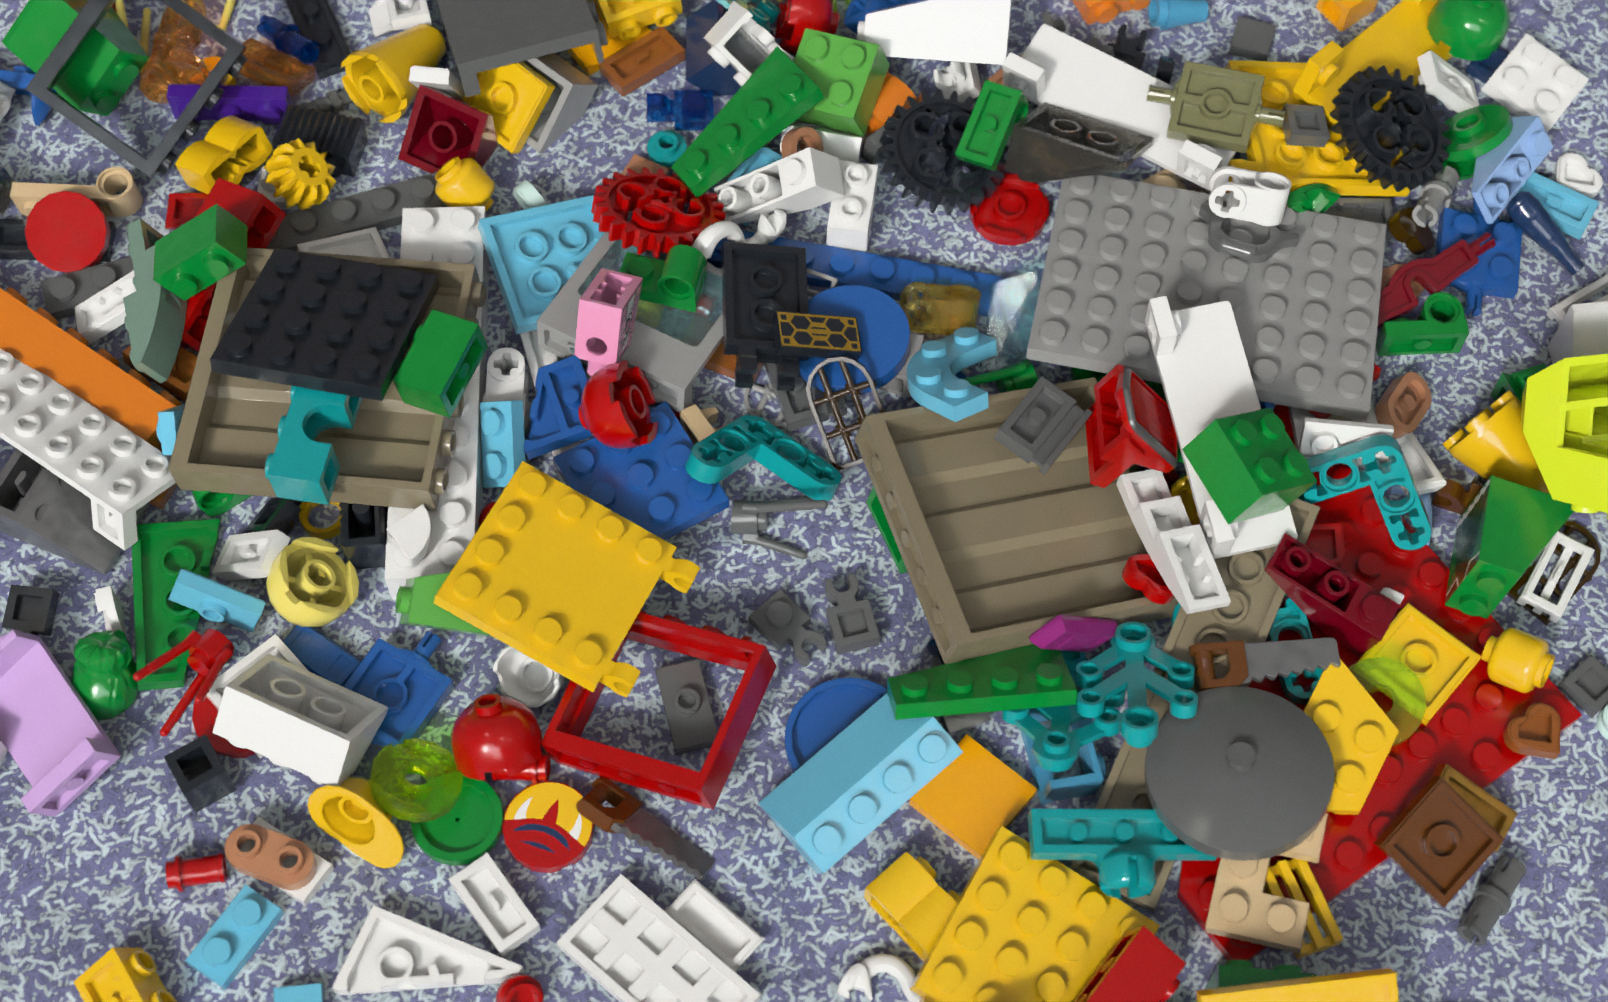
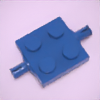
(1497, 268)
(404, 684)

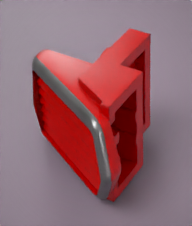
(1128, 428)

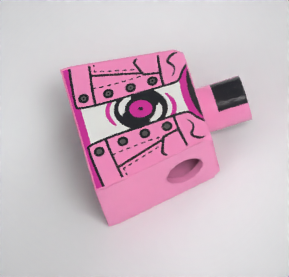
(607, 318)

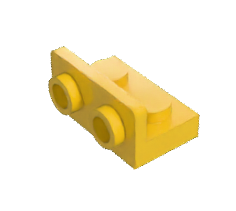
(123, 976)

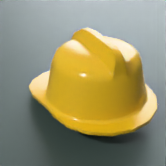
(357, 821)

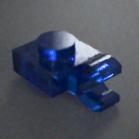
(689, 110)

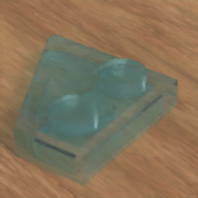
(1011, 319)

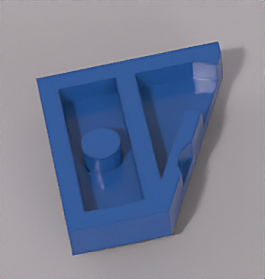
(555, 407)

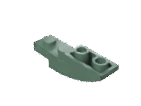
(152, 312)

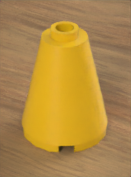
(381, 71)

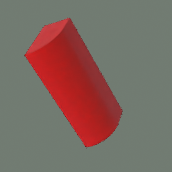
(262, 223)

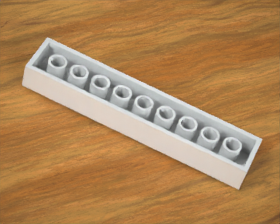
(449, 237)

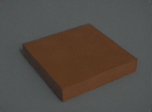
(1439, 840)

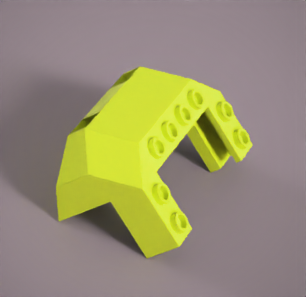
(1568, 430)

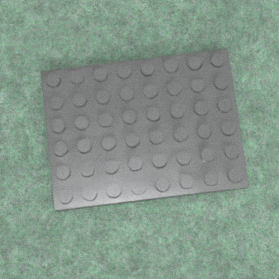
(1299, 315)

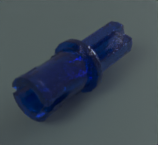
(288, 39)

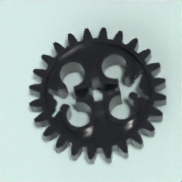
(1379, 135)
(908, 151)

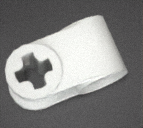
(1252, 195)
(507, 387)

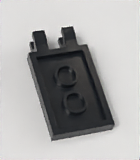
(755, 286)

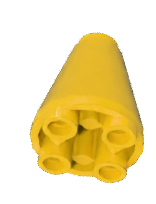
(1497, 445)

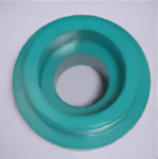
(666, 156)

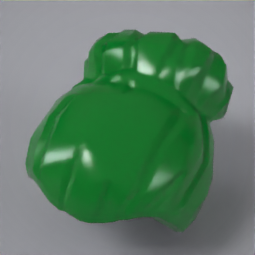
(105, 673)

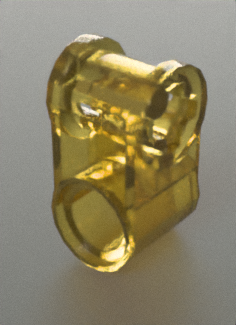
(942, 307)

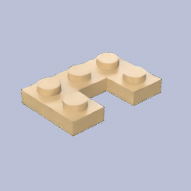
(1248, 914)

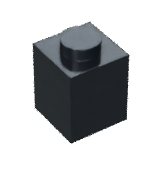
(200, 773)

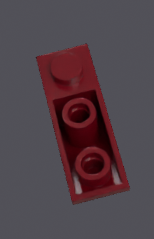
(1331, 596)

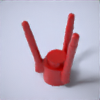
(207, 657)

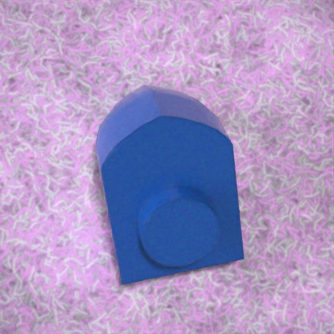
(19, 80)

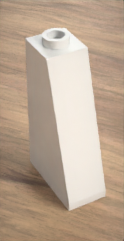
(941, 30)

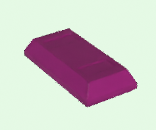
(1074, 633)

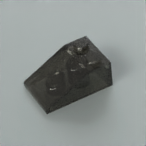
(1067, 144)

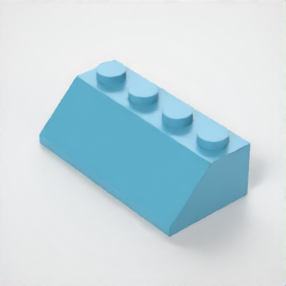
(857, 782)

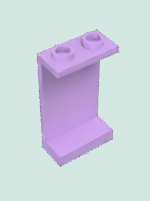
(48, 726)

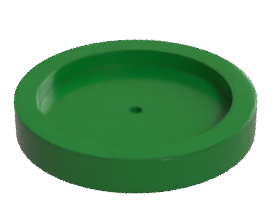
(1477, 131)
(469, 838)

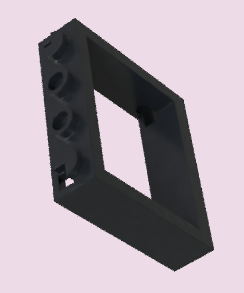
(185, 125)

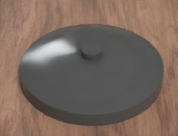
(1240, 774)

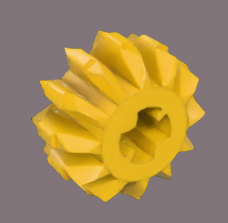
(300, 174)

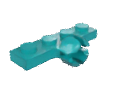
(1117, 840)

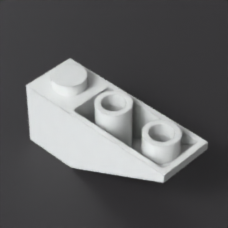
(789, 185)

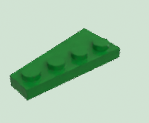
(751, 118)
(160, 622)
(987, 683)

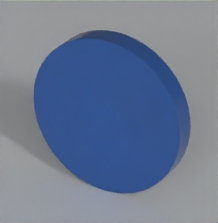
(882, 335)
(826, 713)

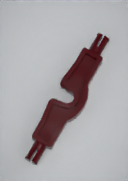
(1431, 274)

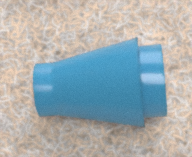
(1176, 13)

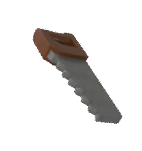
(1262, 660)
(640, 826)

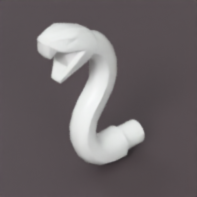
(767, 231)
(860, 976)

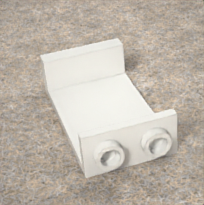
(1322, 435)

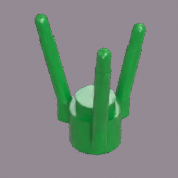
(1009, 378)

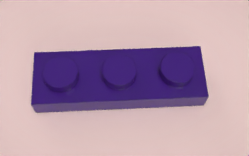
(245, 102)

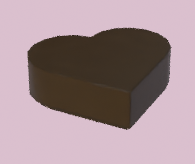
(1406, 231)

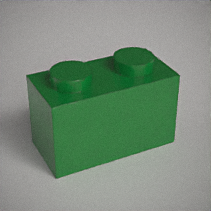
(200, 252)
(440, 363)

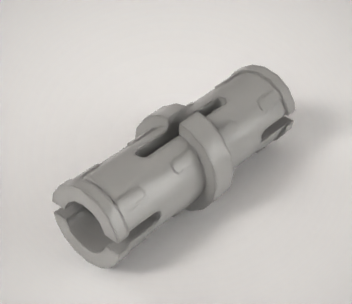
(1435, 196)

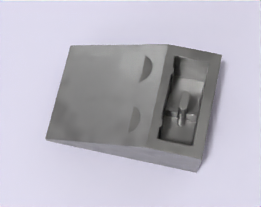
(52, 515)

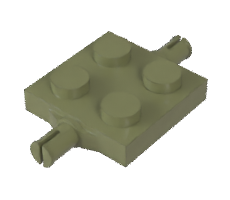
(1215, 106)

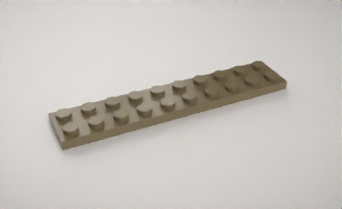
(1247, 618)

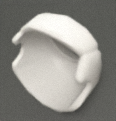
(526, 678)

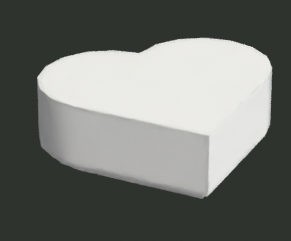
(1574, 173)

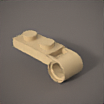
(108, 183)

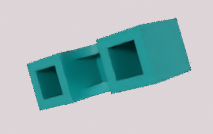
(300, 465)

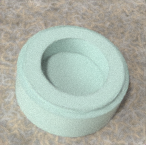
(528, 196)

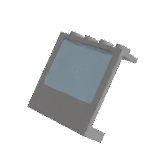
(665, 342)

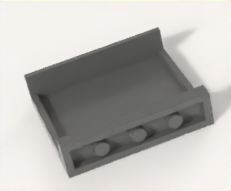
(512, 31)

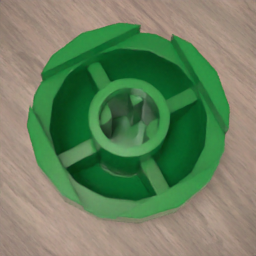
(1469, 26)

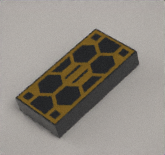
(816, 335)

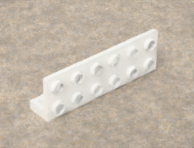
(1102, 87)
(1204, 381)
(81, 448)

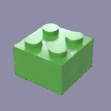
(848, 77)

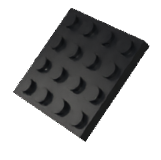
(326, 324)

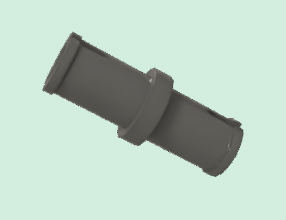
(1491, 900)

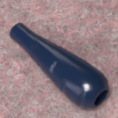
(1540, 227)

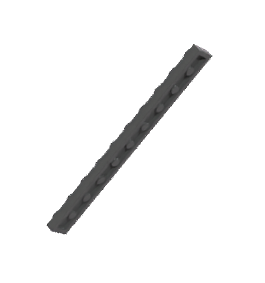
(357, 212)

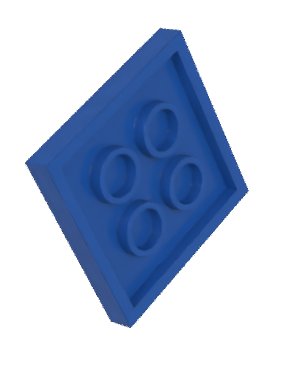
(644, 481)

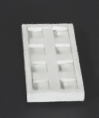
(646, 954)

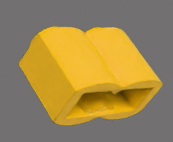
(226, 152)
(912, 902)

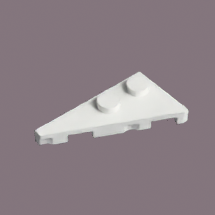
(409, 956)

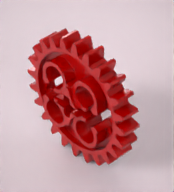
(657, 210)

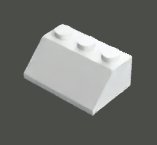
(298, 720)

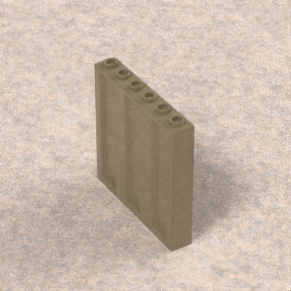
(386, 460)
(995, 538)

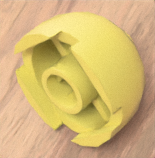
(311, 583)

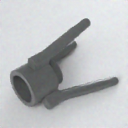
(753, 516)

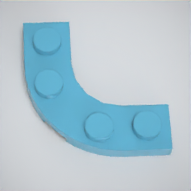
(933, 372)

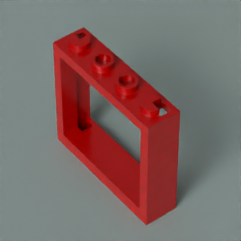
(700, 788)

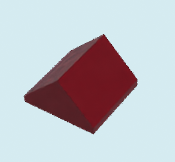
(446, 129)

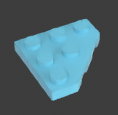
(537, 254)

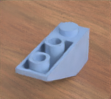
(1508, 166)

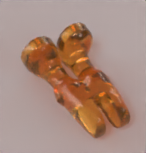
(173, 55)

